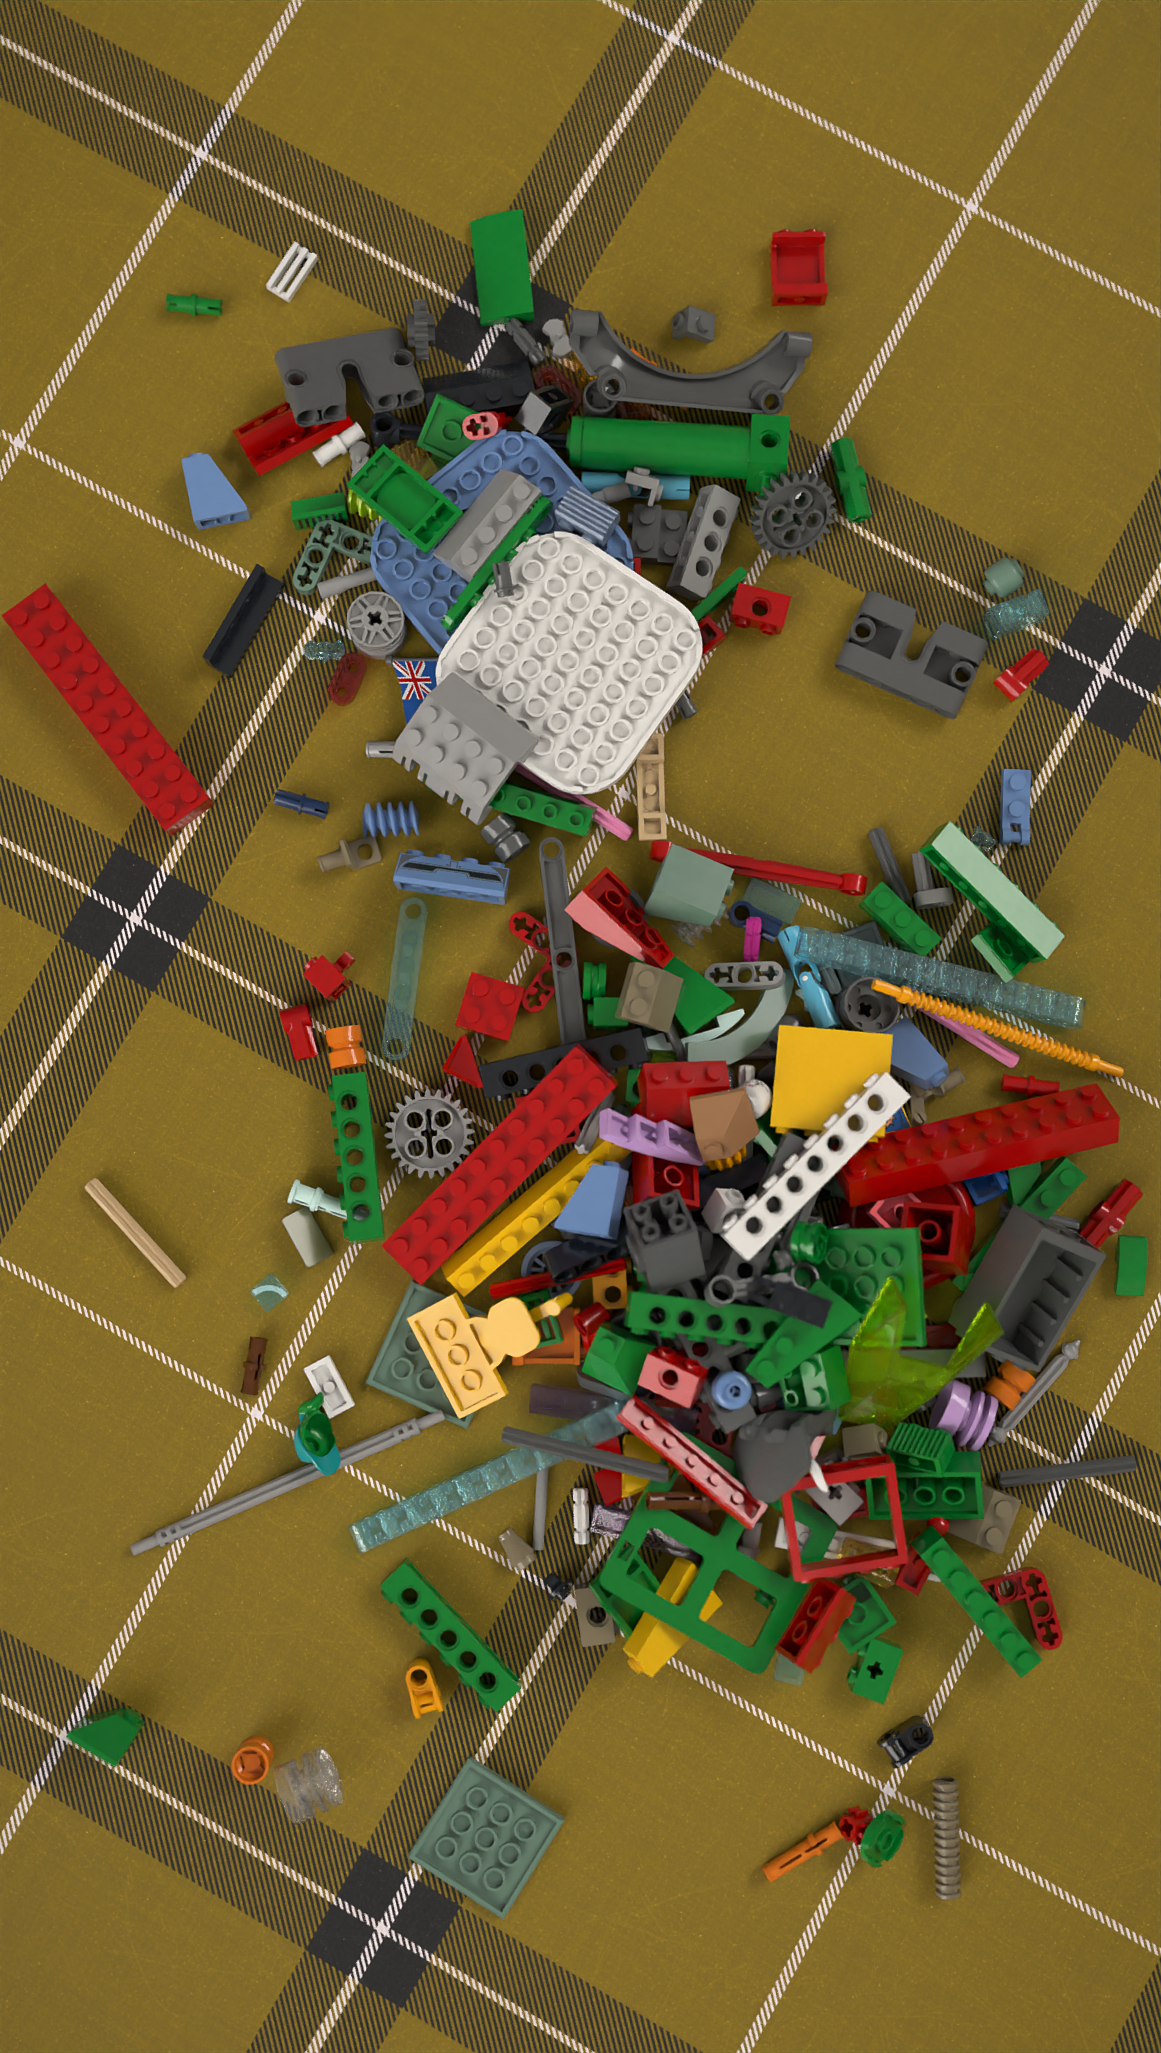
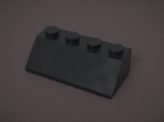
(484, 389)

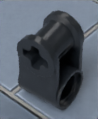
(906, 1744)

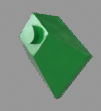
(617, 1357)
(107, 1733)

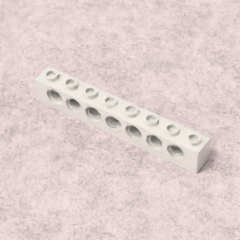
(890, 1097)

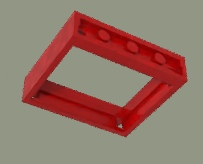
(862, 1563)

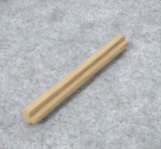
(135, 1232)

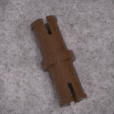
(254, 1365)

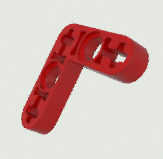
(531, 990)
(1022, 1591)

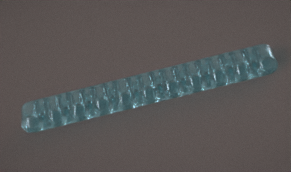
(939, 978)
(481, 1480)

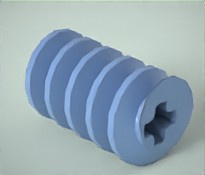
(391, 819)

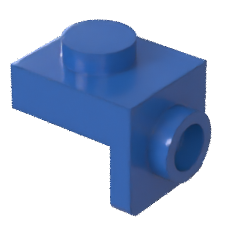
(986, 1187)

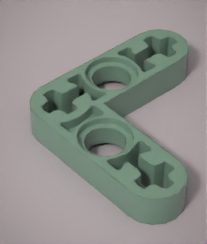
(334, 543)

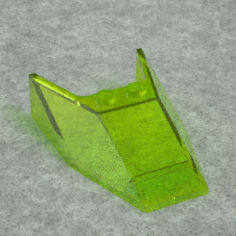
(892, 1385)

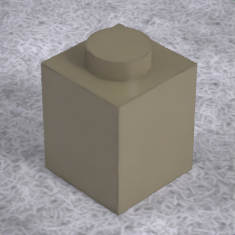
(864, 1441)

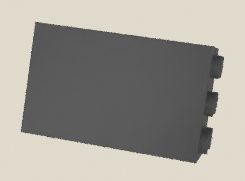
(1032, 1284)

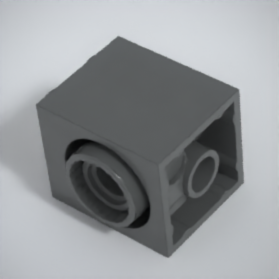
(664, 1241)

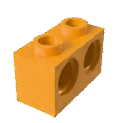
(616, 1279)

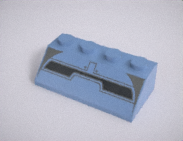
(452, 878)

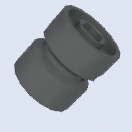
(596, 404)
(505, 837)

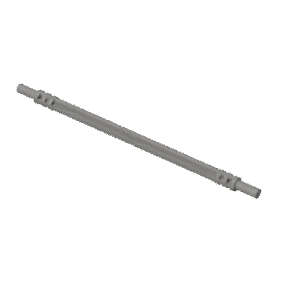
(284, 1484)

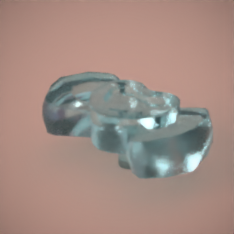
(324, 650)

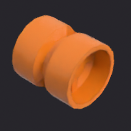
(345, 1047)
(1009, 1384)
(253, 1760)

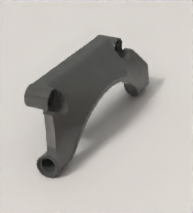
(729, 389)

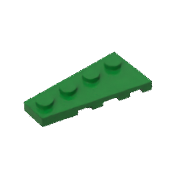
(797, 1340)

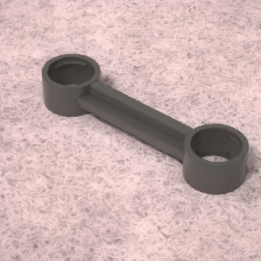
(741, 1287)

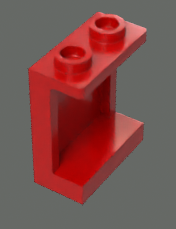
(798, 268)

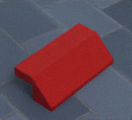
(277, 438)

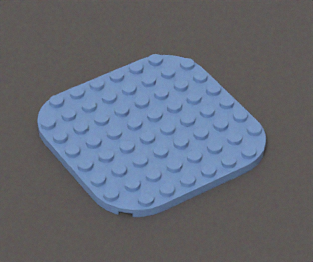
(425, 583)

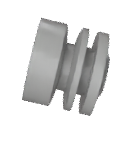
(381, 639)

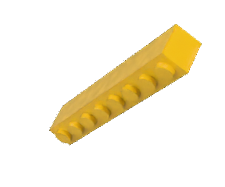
(525, 1217)

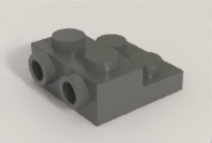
(656, 533)

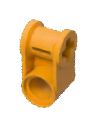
(424, 1693)

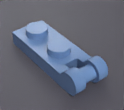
(1015, 806)

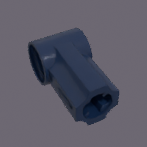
(770, 924)

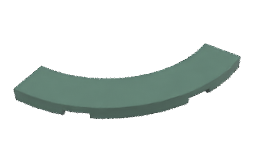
(751, 1032)

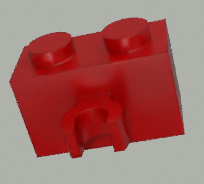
(329, 977)

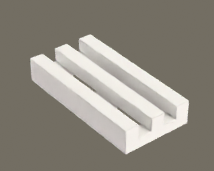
(283, 266)

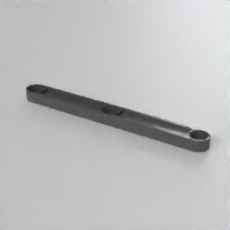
(562, 940)

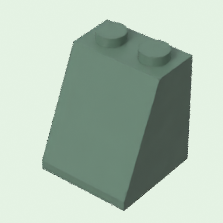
(689, 888)

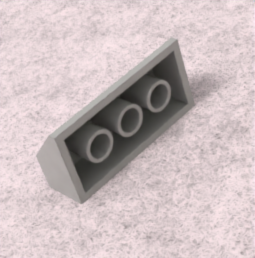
(487, 523)

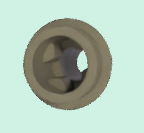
(517, 1550)

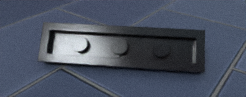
(243, 621)

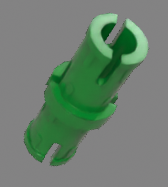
(194, 305)

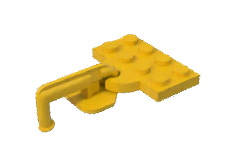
(470, 1348)

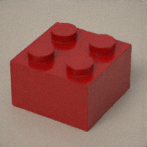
(490, 1007)

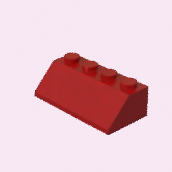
(660, 1176)

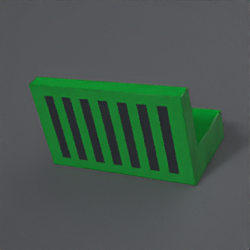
(310, 511)

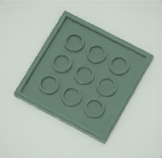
(402, 1364)
(486, 1837)

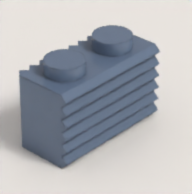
(587, 516)

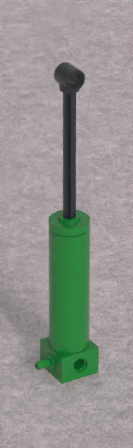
(659, 446)

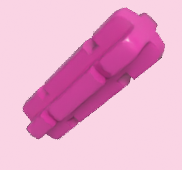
(752, 939)

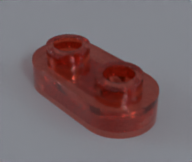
(553, 374)
(347, 680)

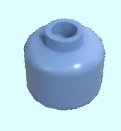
(721, 1389)

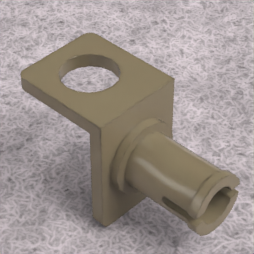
(349, 855)

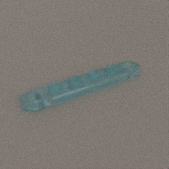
(404, 978)

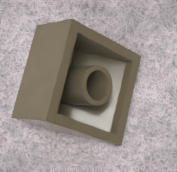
(649, 997)

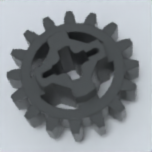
(421, 329)

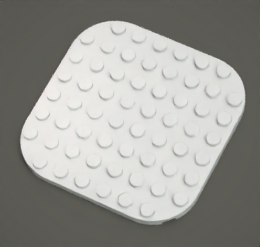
(577, 658)

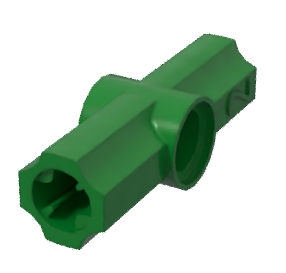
(850, 480)

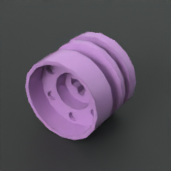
(966, 1416)

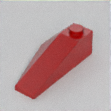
(611, 915)

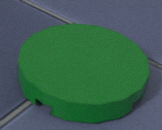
(882, 1838)

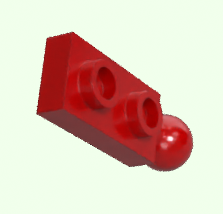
(915, 1572)

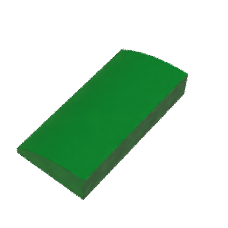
(502, 268)

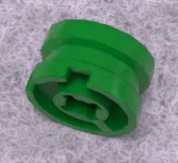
(594, 980)
(809, 1242)

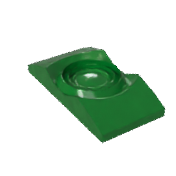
(405, 499)
(621, 1611)

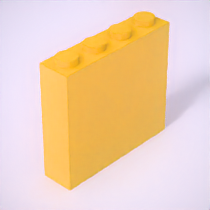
(820, 1072)

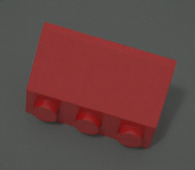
(668, 1087)
(815, 1624)

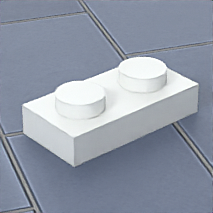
(326, 1379)

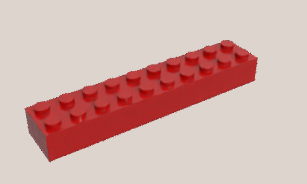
(108, 710)
(979, 1144)
(500, 1164)

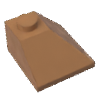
(723, 1122)

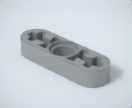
(764, 968)

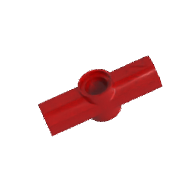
(1110, 1214)

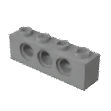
(692, 552)

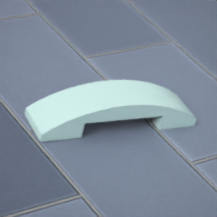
(723, 1022)

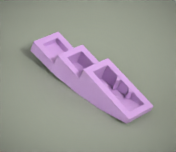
(653, 1139)

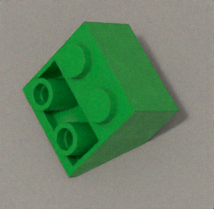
(817, 1382)

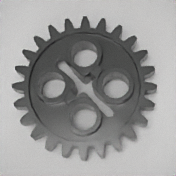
(792, 514)

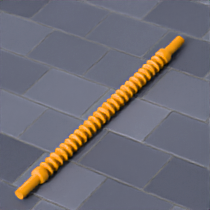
(1090, 1061)

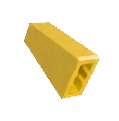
(654, 1640)

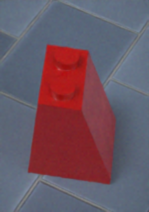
(944, 1235)

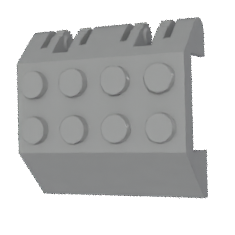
(463, 746)

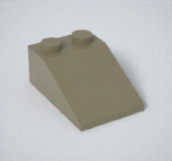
(998, 1519)

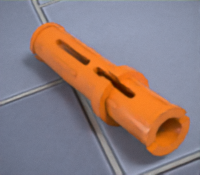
(803, 1851)

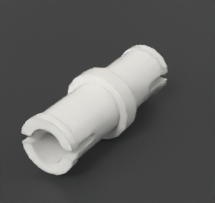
(339, 444)

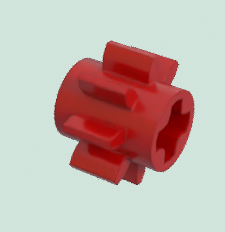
(854, 1824)

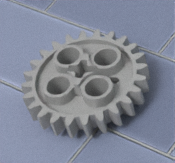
(404, 1135)

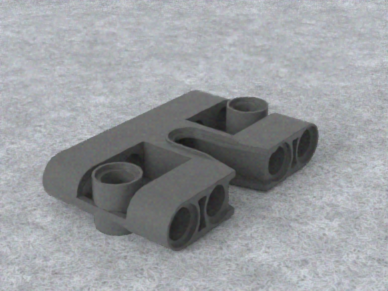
(317, 374)
(883, 661)

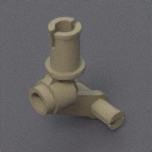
(919, 1095)

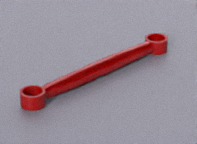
(845, 883)

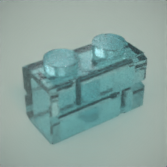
(1016, 614)

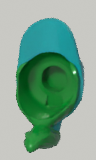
(315, 1438)

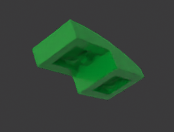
(1131, 1265)

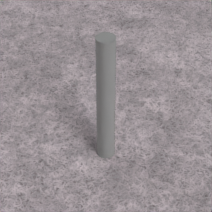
(540, 1509)

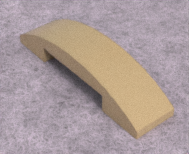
(651, 791)

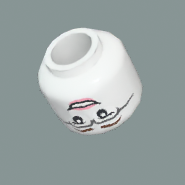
(759, 1096)

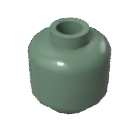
(1003, 577)

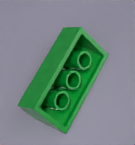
(930, 1495)

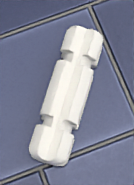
(581, 1515)

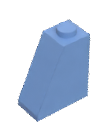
(211, 494)
(915, 1057)
(596, 1203)

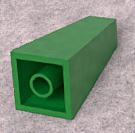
(698, 998)

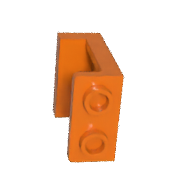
(561, 1353)

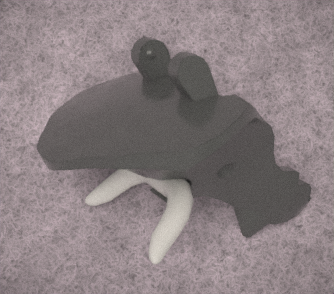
(776, 1451)

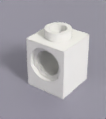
(721, 1207)

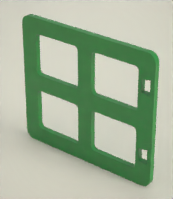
(718, 1554)

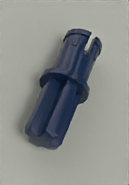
(301, 803)

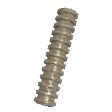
(947, 1838)

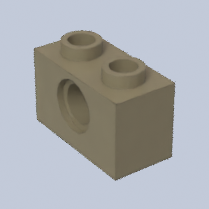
(593, 1630)

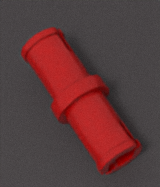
(1028, 1085)

